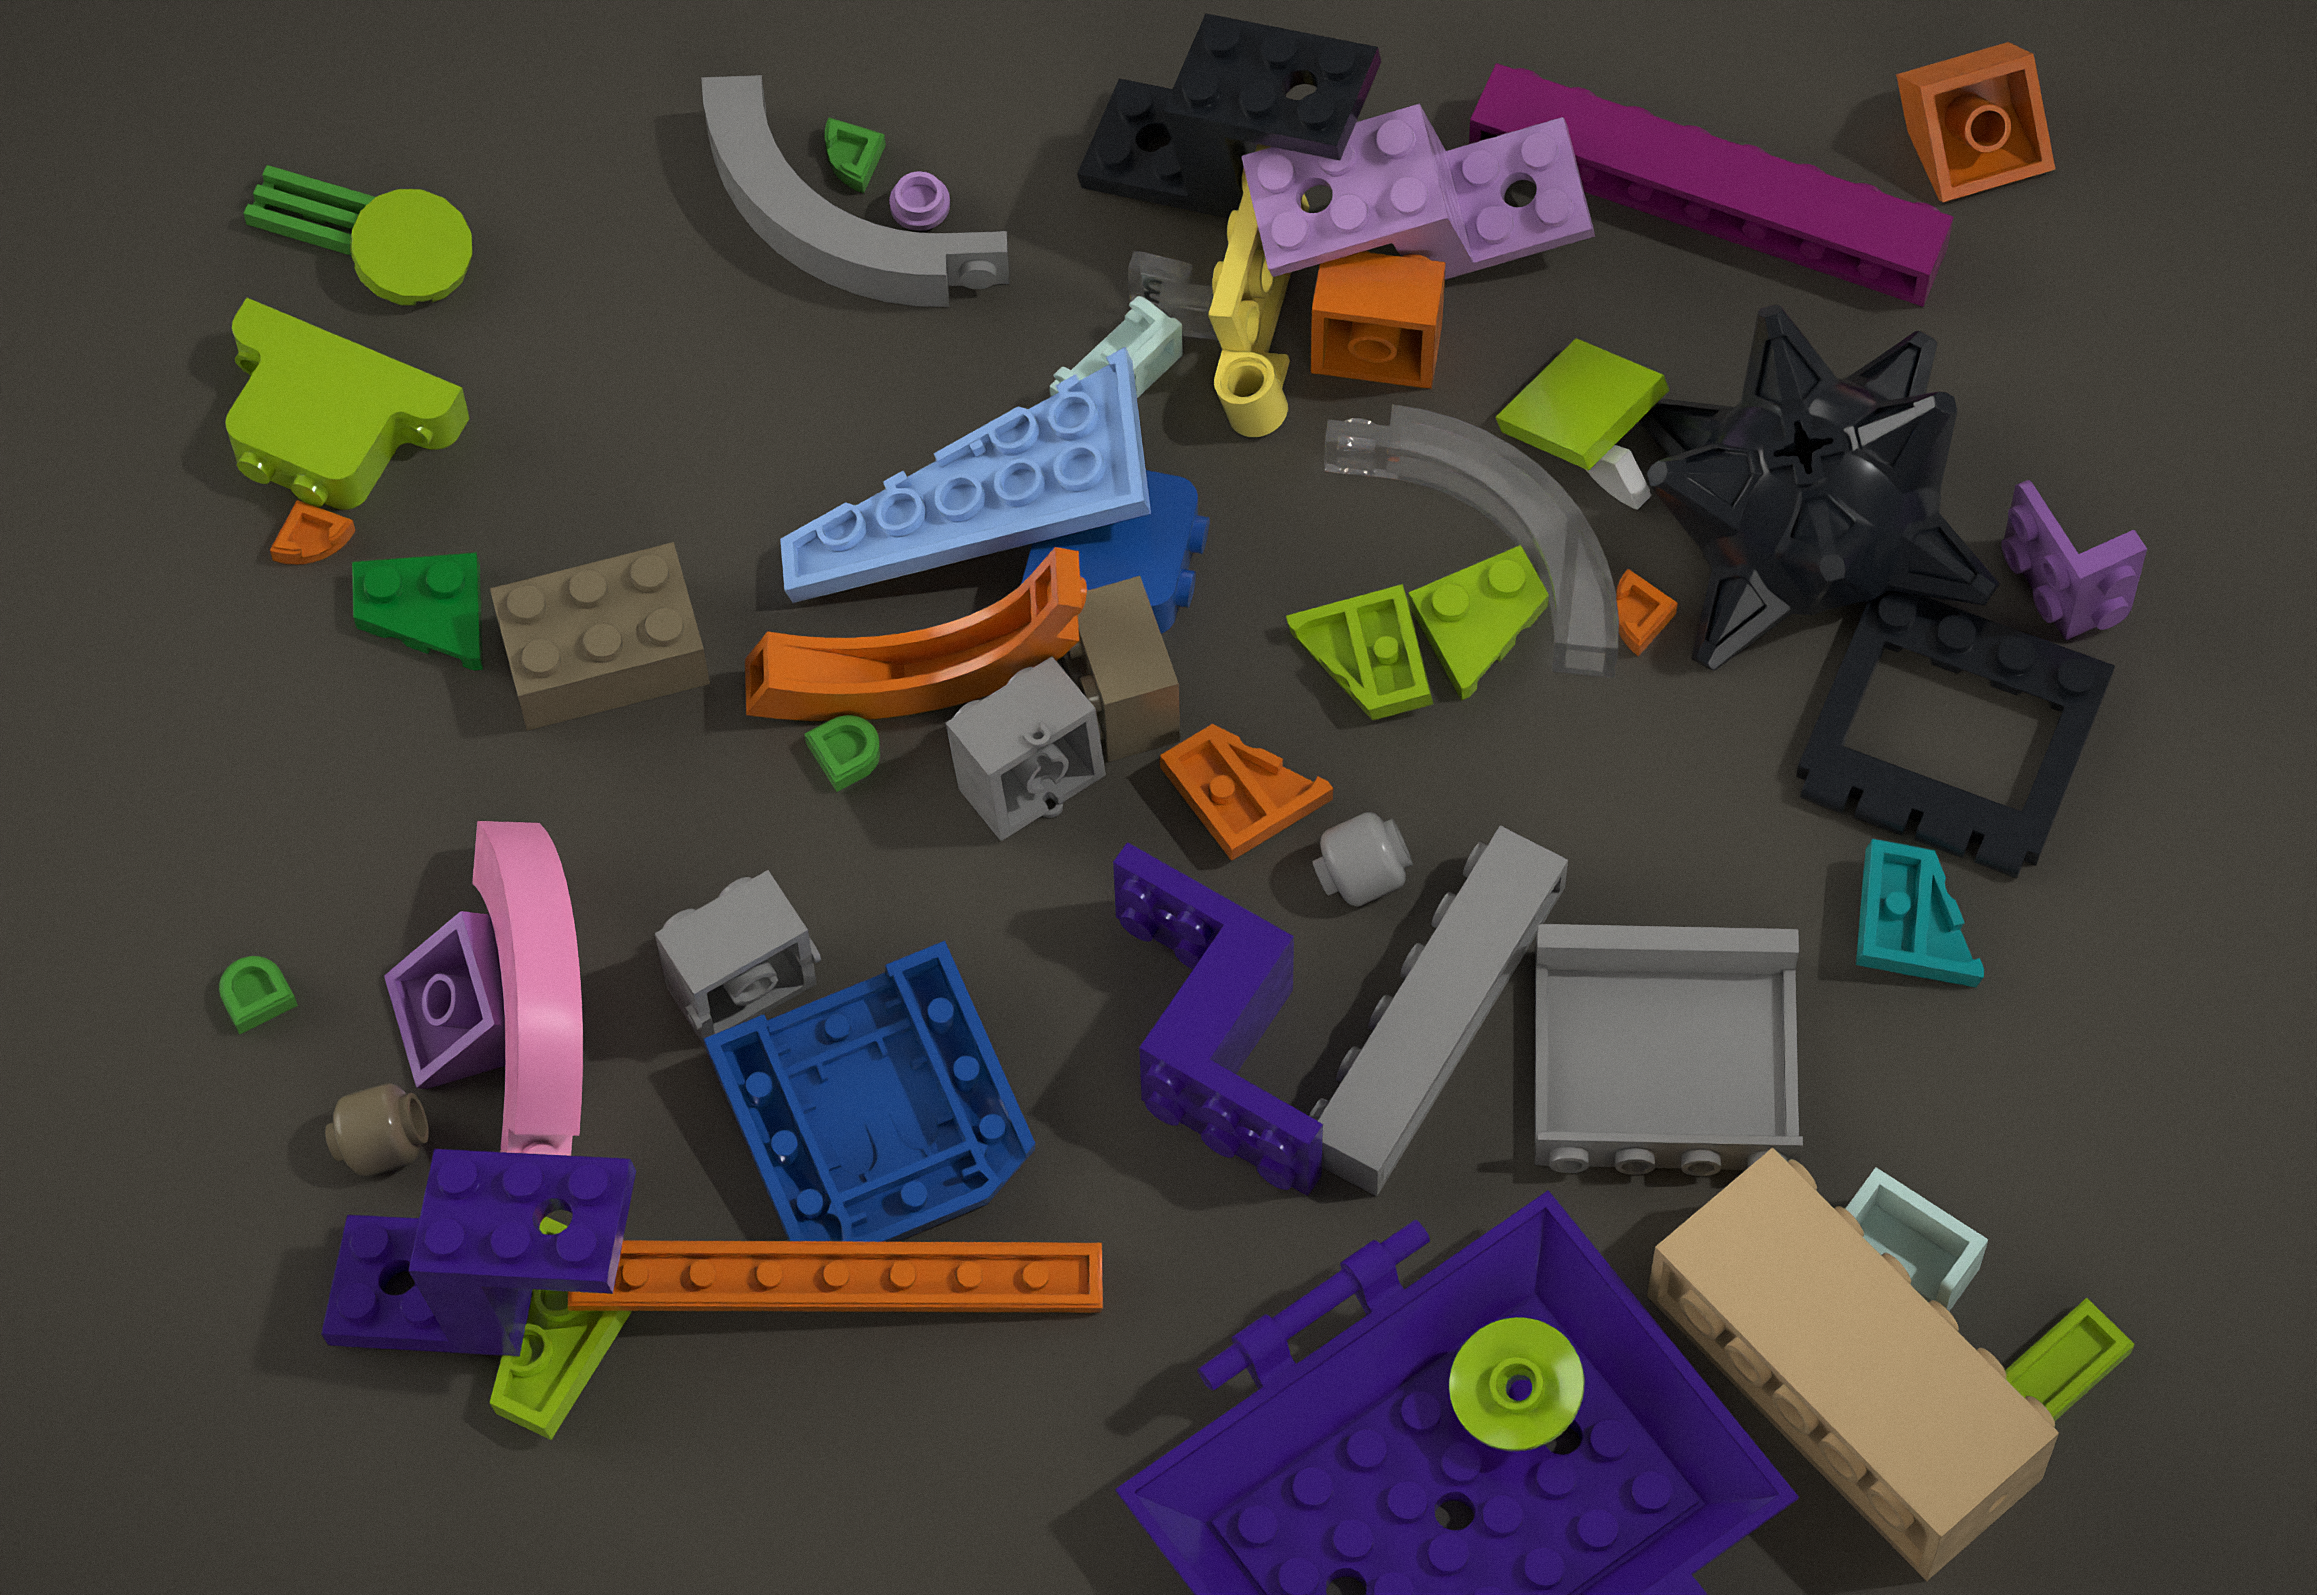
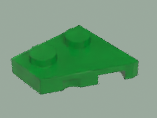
(423, 603)

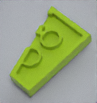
(555, 1358)

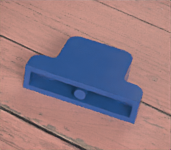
(1146, 546)

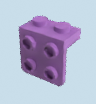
(2069, 586)

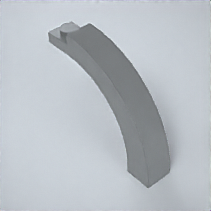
(824, 238)

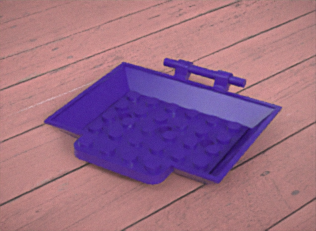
(1361, 1444)

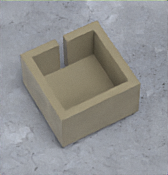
(1125, 670)

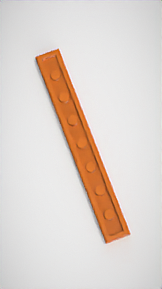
(852, 1277)

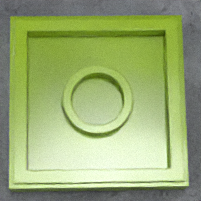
(1582, 403)

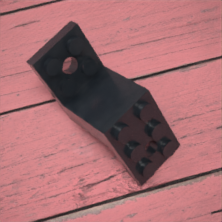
(1223, 107)

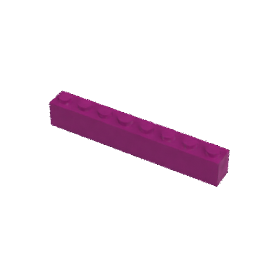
(1728, 187)

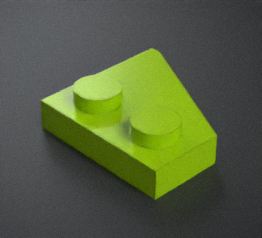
(1368, 650)

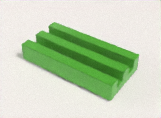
(312, 199)

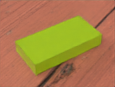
(2070, 1359)

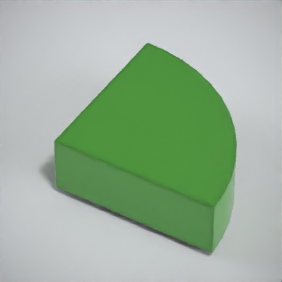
(853, 152)

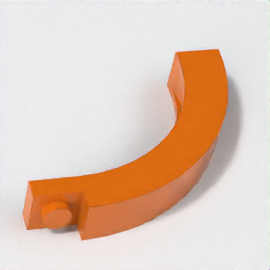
(924, 667)

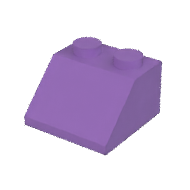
(451, 1002)

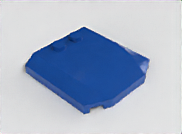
(875, 1105)

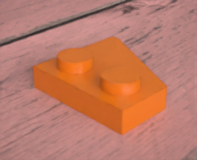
(1239, 789)

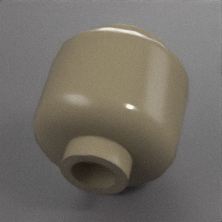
(377, 1129)

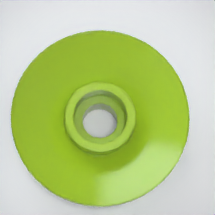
(1496, 1360)

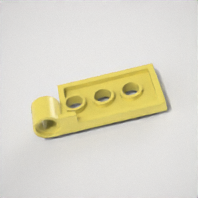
(1244, 321)

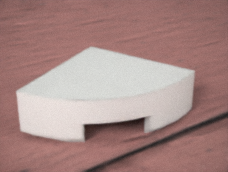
(1621, 477)

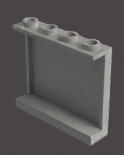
(1665, 1047)

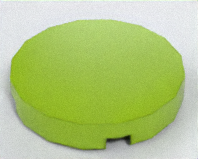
(411, 246)

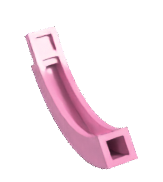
(541, 984)

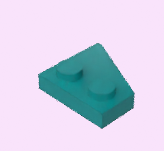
(1910, 918)

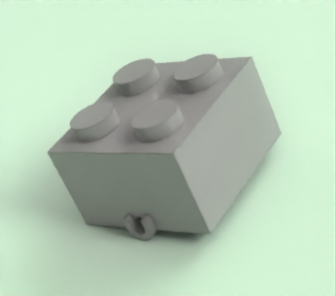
(1026, 747)
(736, 955)

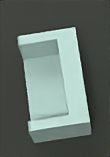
(1926, 1240)

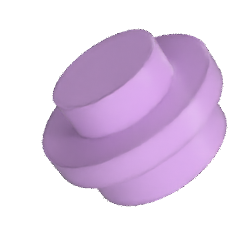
(919, 201)

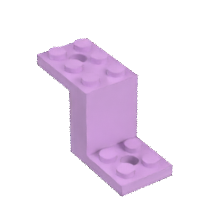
(1425, 200)

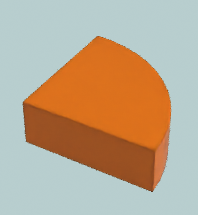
(310, 535)
(1641, 611)

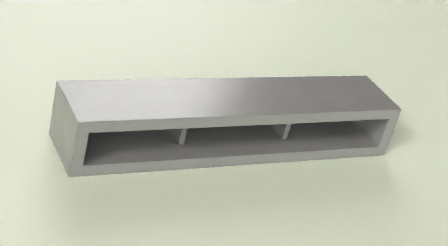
(1437, 1008)

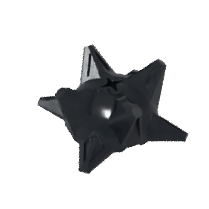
(1813, 487)

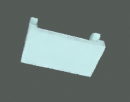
(1150, 339)

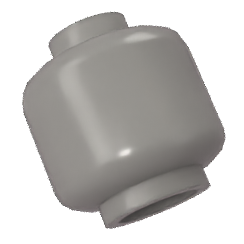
(1362, 859)

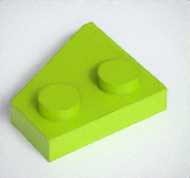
(1478, 614)

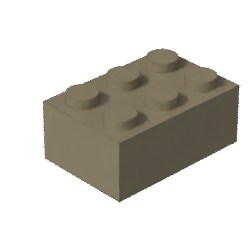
(600, 636)

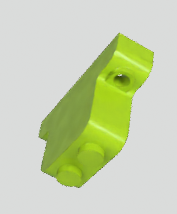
(329, 410)

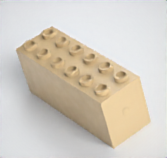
(1852, 1362)

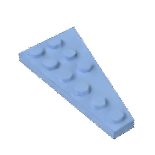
(999, 488)

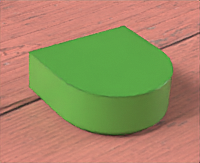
(845, 749)
(254, 992)

